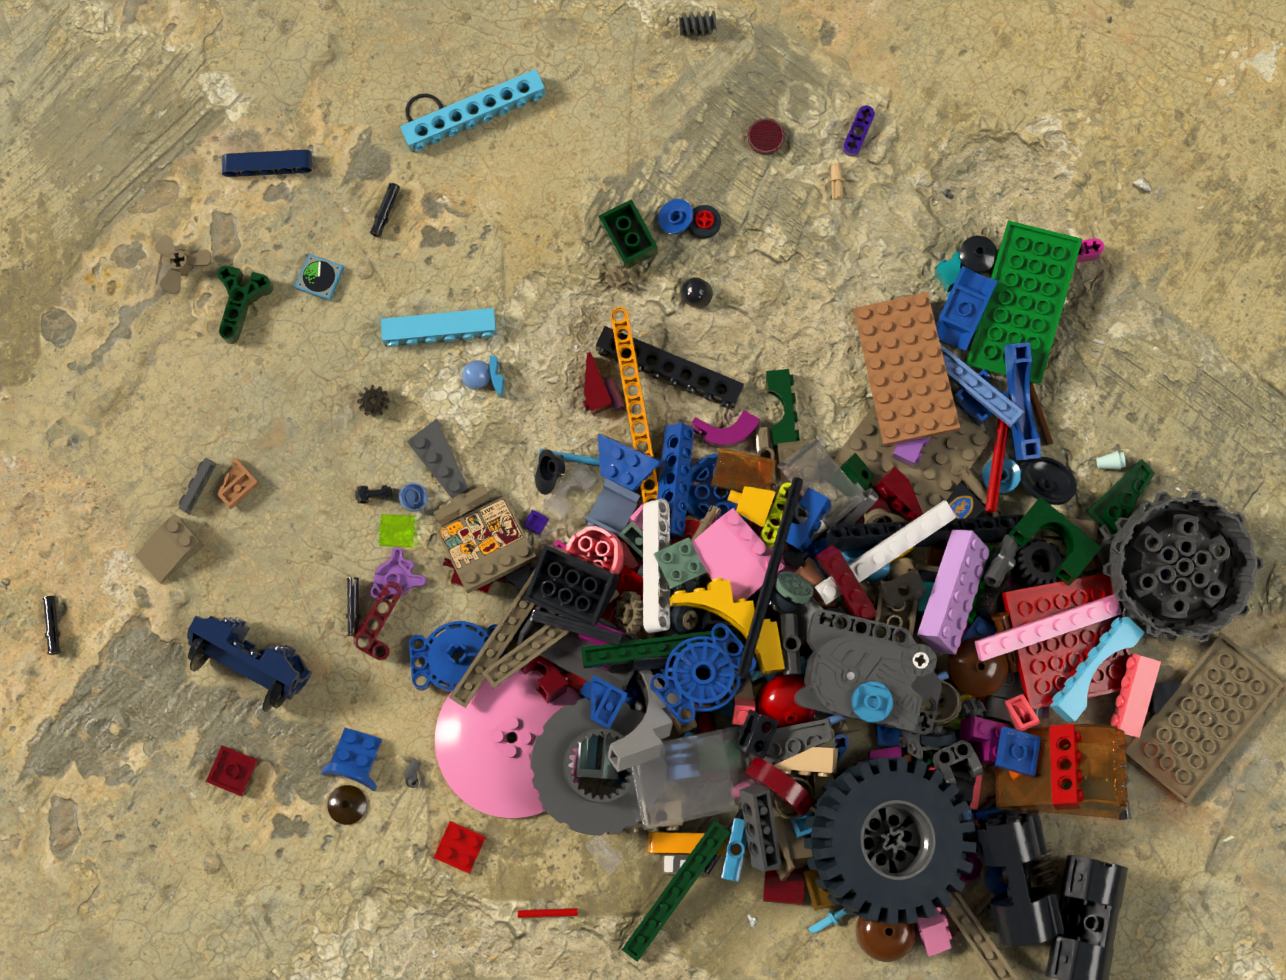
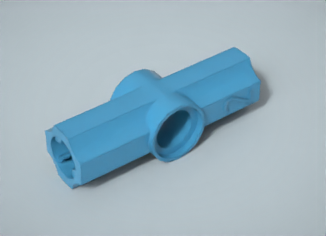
(733, 863)

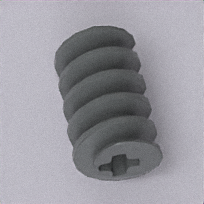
(697, 23)

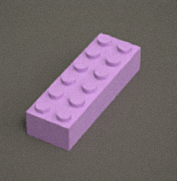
(953, 592)

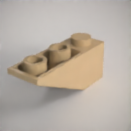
(814, 759)

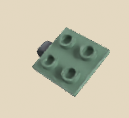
(680, 565)

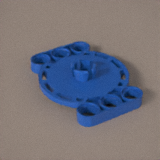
(439, 654)
(705, 656)

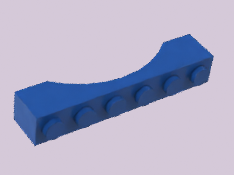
(1018, 368)

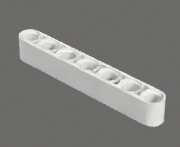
(655, 587)

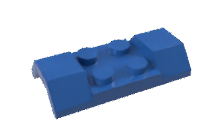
(964, 308)

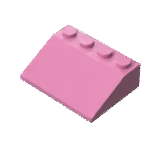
(735, 553)

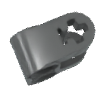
(970, 759)

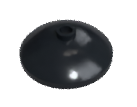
(1048, 480)

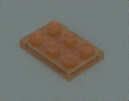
(741, 469)

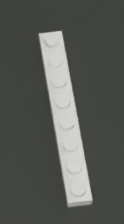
(891, 548)

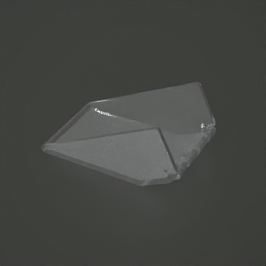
(693, 778)

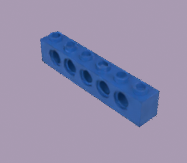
(675, 474)

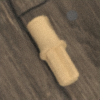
(836, 181)

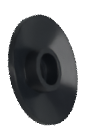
(975, 261)

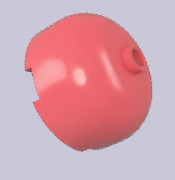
(596, 543)

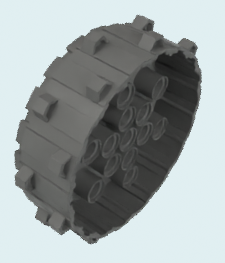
(1210, 527)

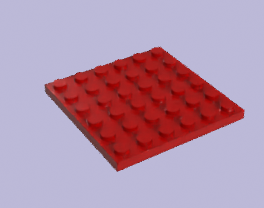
(1051, 662)

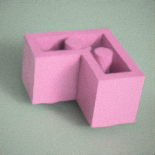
(934, 933)

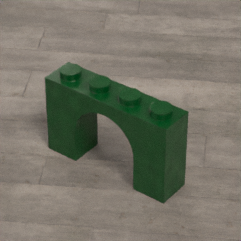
(1079, 546)

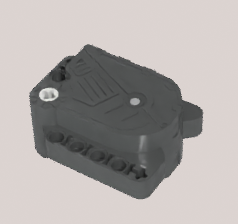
(847, 659)

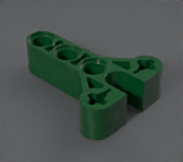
(251, 293)

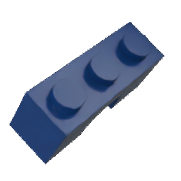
(817, 506)

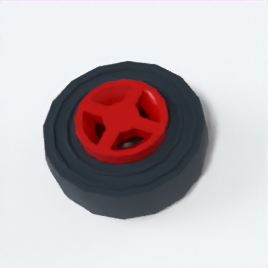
(705, 214)

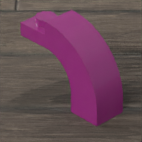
(730, 436)

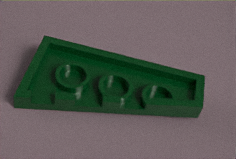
(1121, 496)

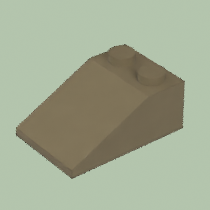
(169, 548)

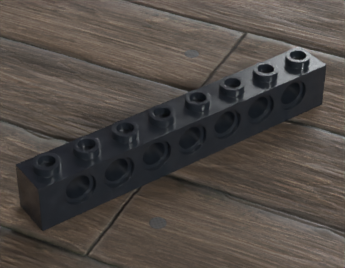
(680, 365)

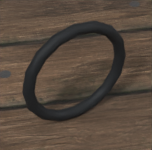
(417, 97)

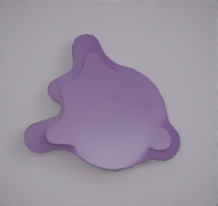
(398, 571)

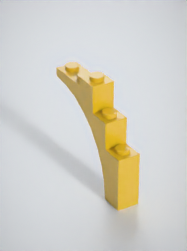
(719, 600)

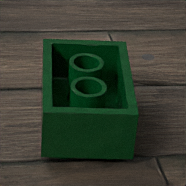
(628, 234)

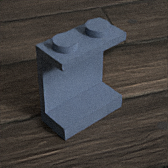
(613, 508)

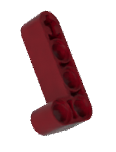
(381, 618)

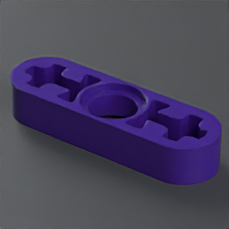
(859, 138)

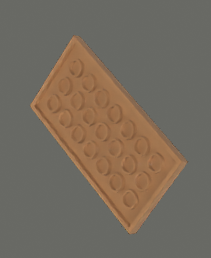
(906, 369)

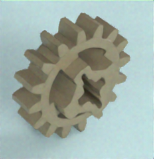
(629, 612)

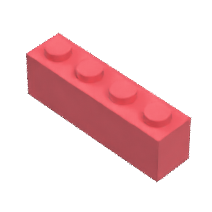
(1135, 694)

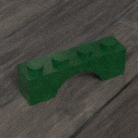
(779, 386)

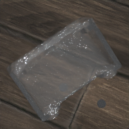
(824, 476)

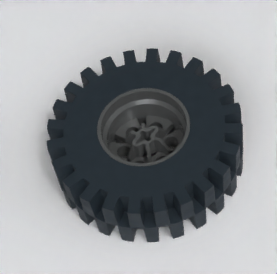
(936, 831)

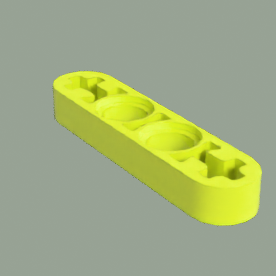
(774, 513)

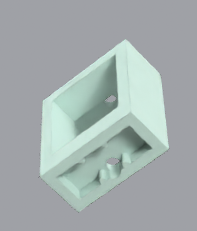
(587, 759)

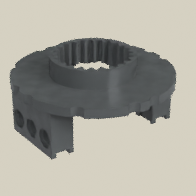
(554, 783)

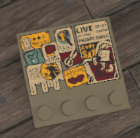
(486, 544)

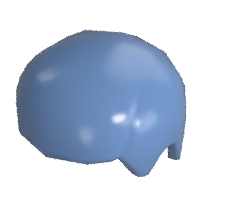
(476, 374)
(413, 497)

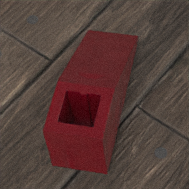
(899, 492)

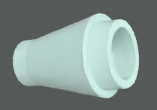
(1111, 461)

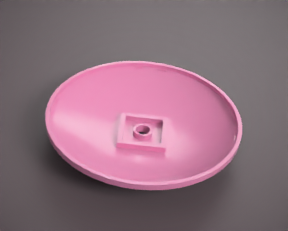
(478, 757)

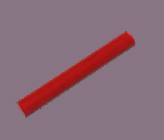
(537, 913)

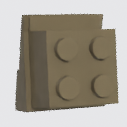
(792, 848)

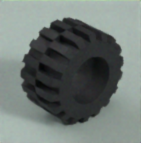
(1043, 553)

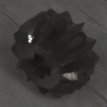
(366, 404)

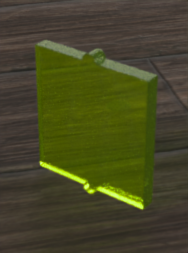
(396, 530)

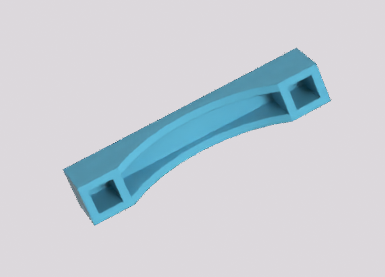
(1073, 698)

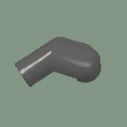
(410, 773)

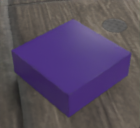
(536, 522)

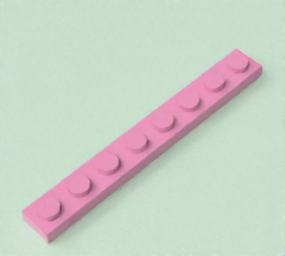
(1047, 627)

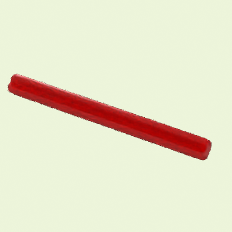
(997, 467)

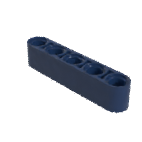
(266, 163)

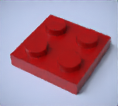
(459, 847)

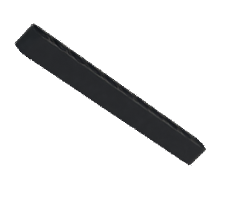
(866, 536)

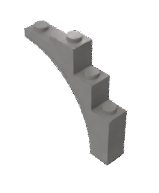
(645, 741)

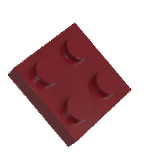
(232, 771)

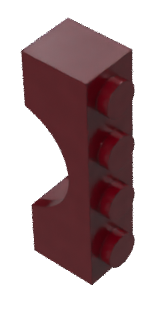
(847, 583)

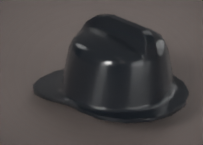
(549, 469)

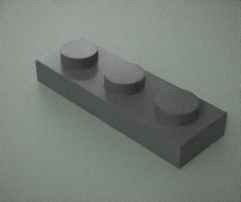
(196, 485)

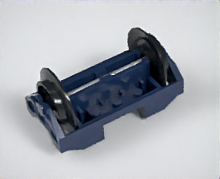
(275, 668)

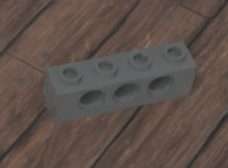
(760, 827)

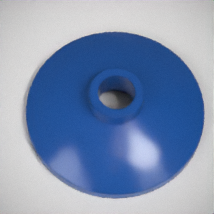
(673, 210)

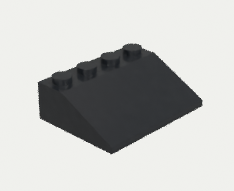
(571, 585)

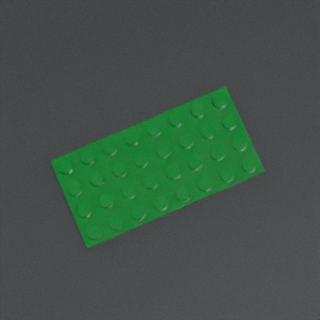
(1028, 298)

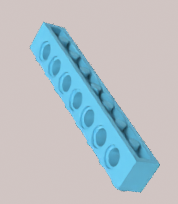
(476, 102)

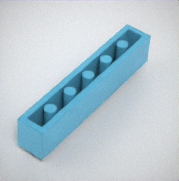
(438, 326)

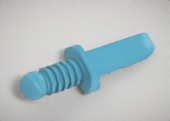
(832, 918)

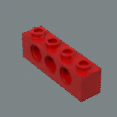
(1060, 736)

